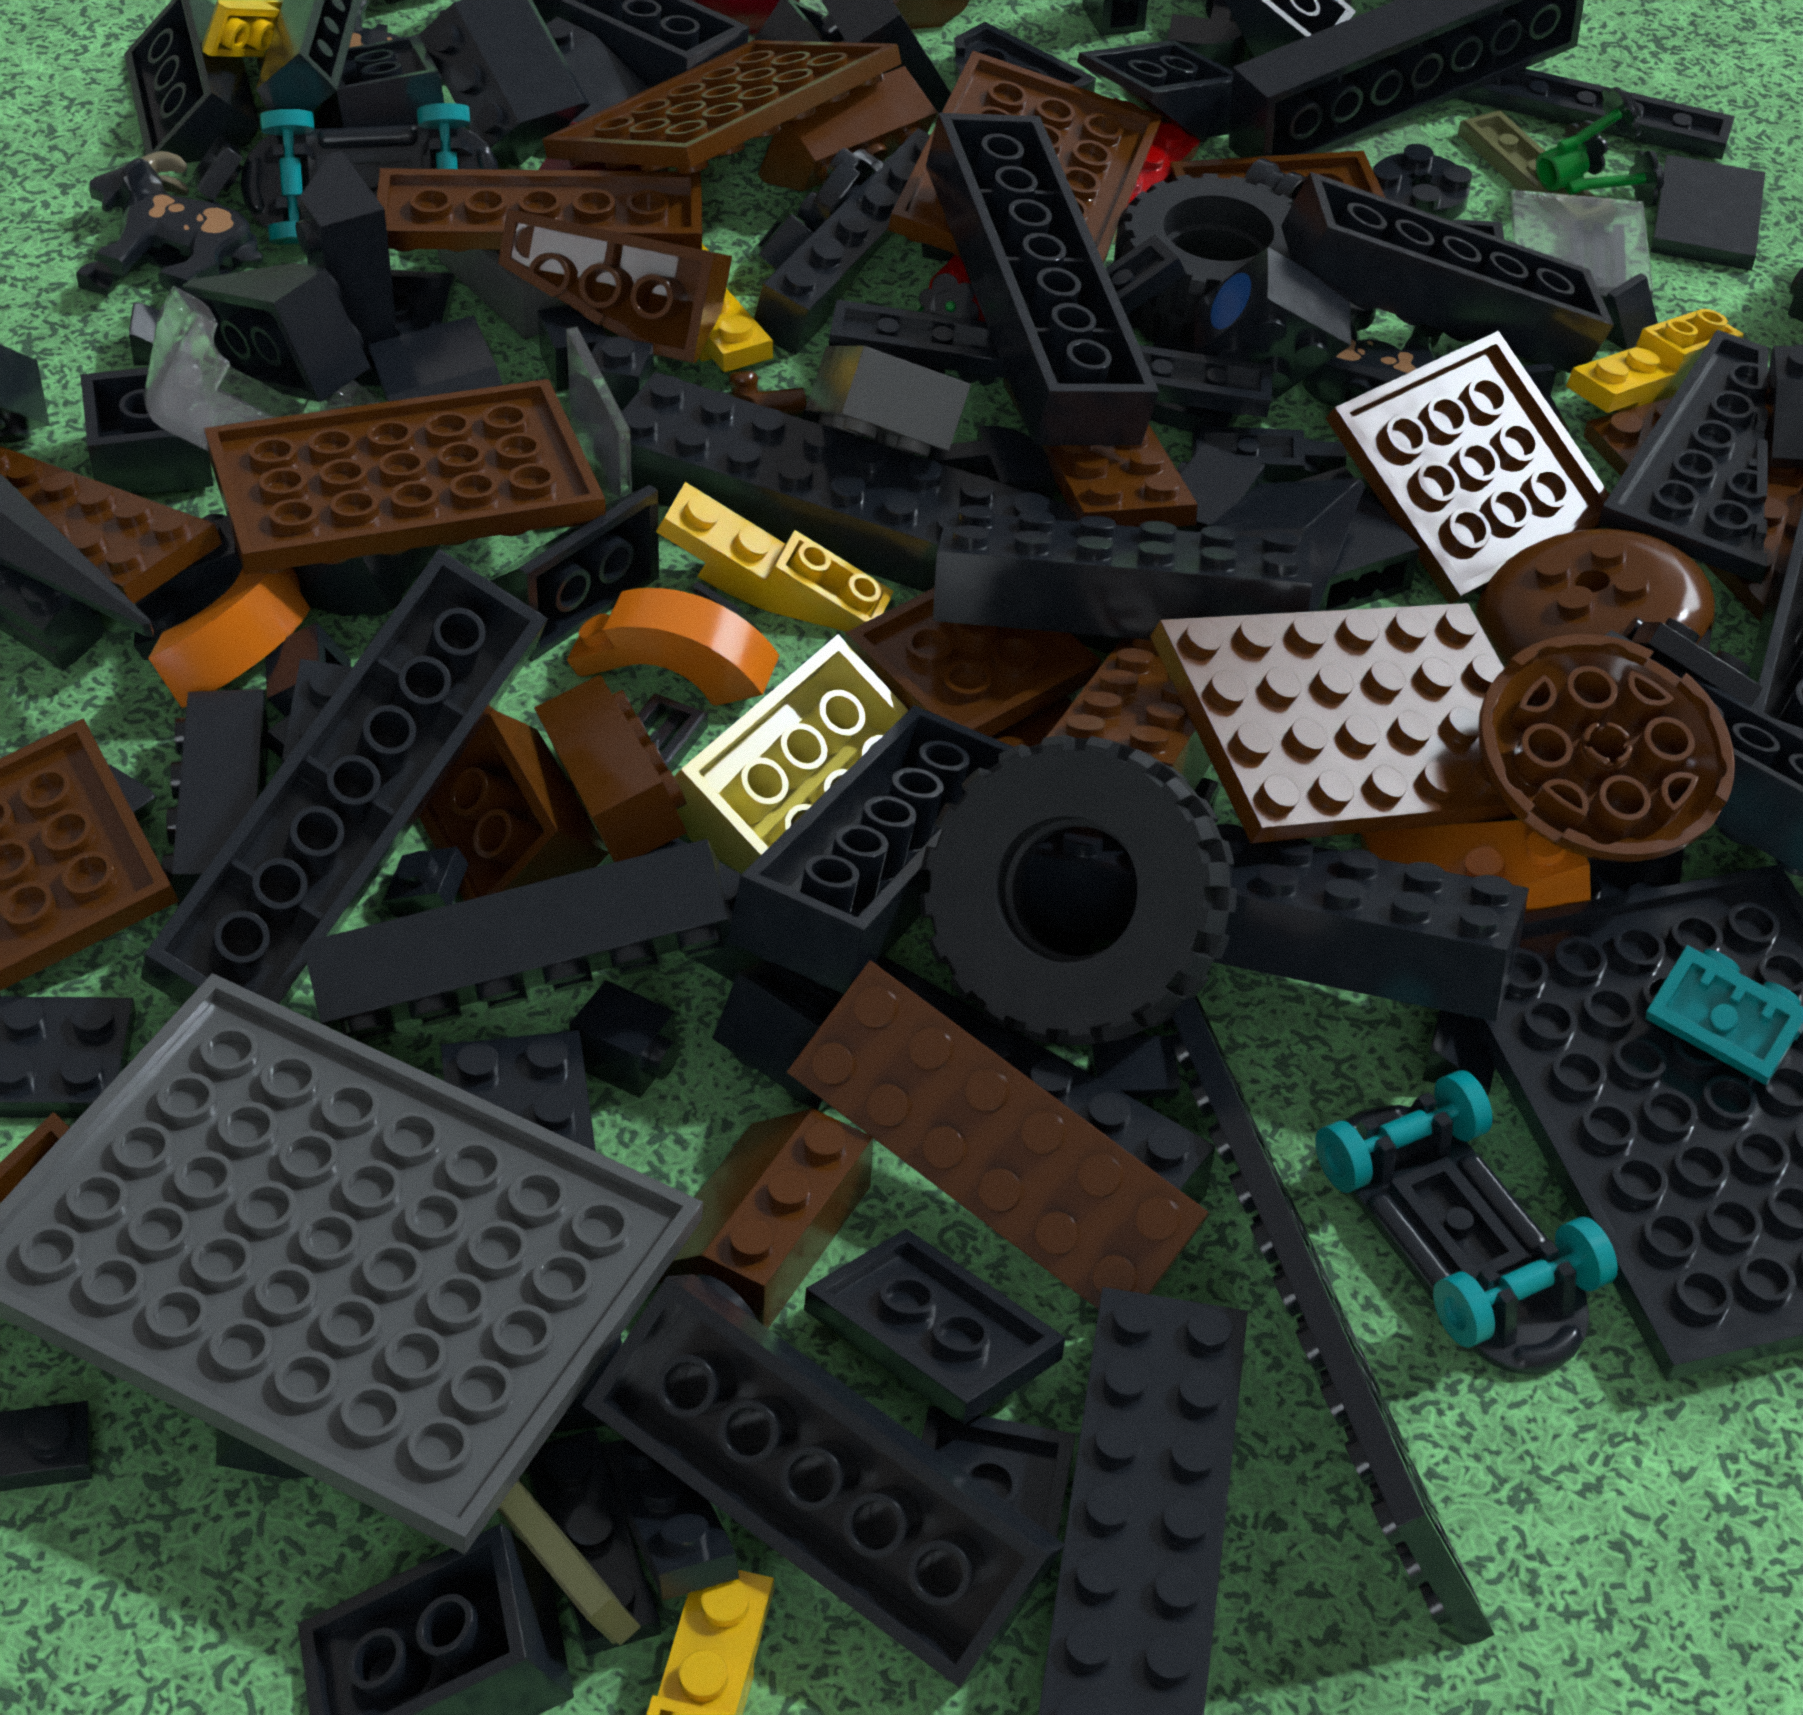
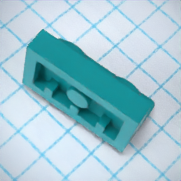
(1728, 1013)

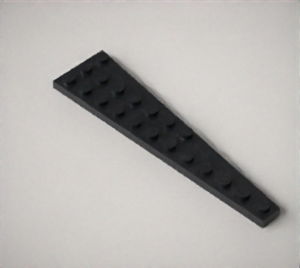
(1327, 1337)

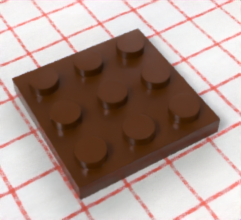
(968, 670)

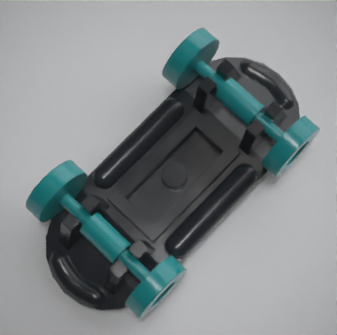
(295, 151)
(1464, 1232)

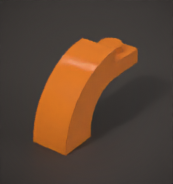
(230, 633)
(682, 634)

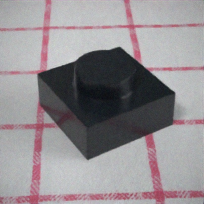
(425, 881)

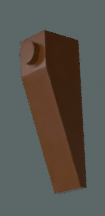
(622, 280)

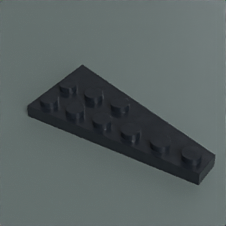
(1705, 464)

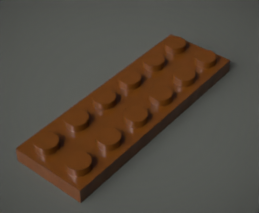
(470, 206)
(1120, 481)
(122, 534)
(996, 1140)

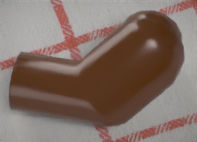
(745, 387)

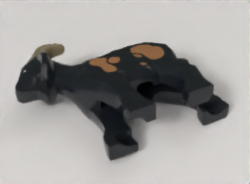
(169, 231)
(1370, 361)

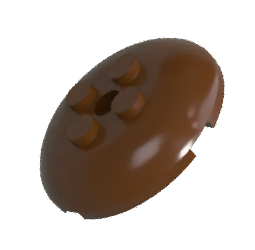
(1591, 586)
(1605, 748)

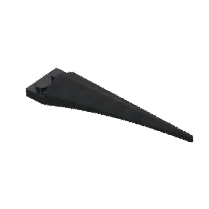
(43, 553)

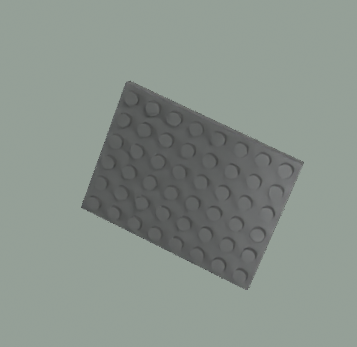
(335, 1257)

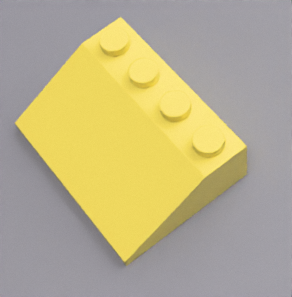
(785, 754)

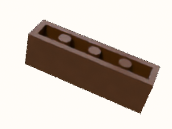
(614, 768)

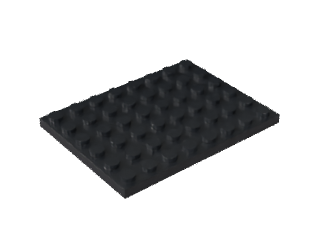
(1650, 1134)

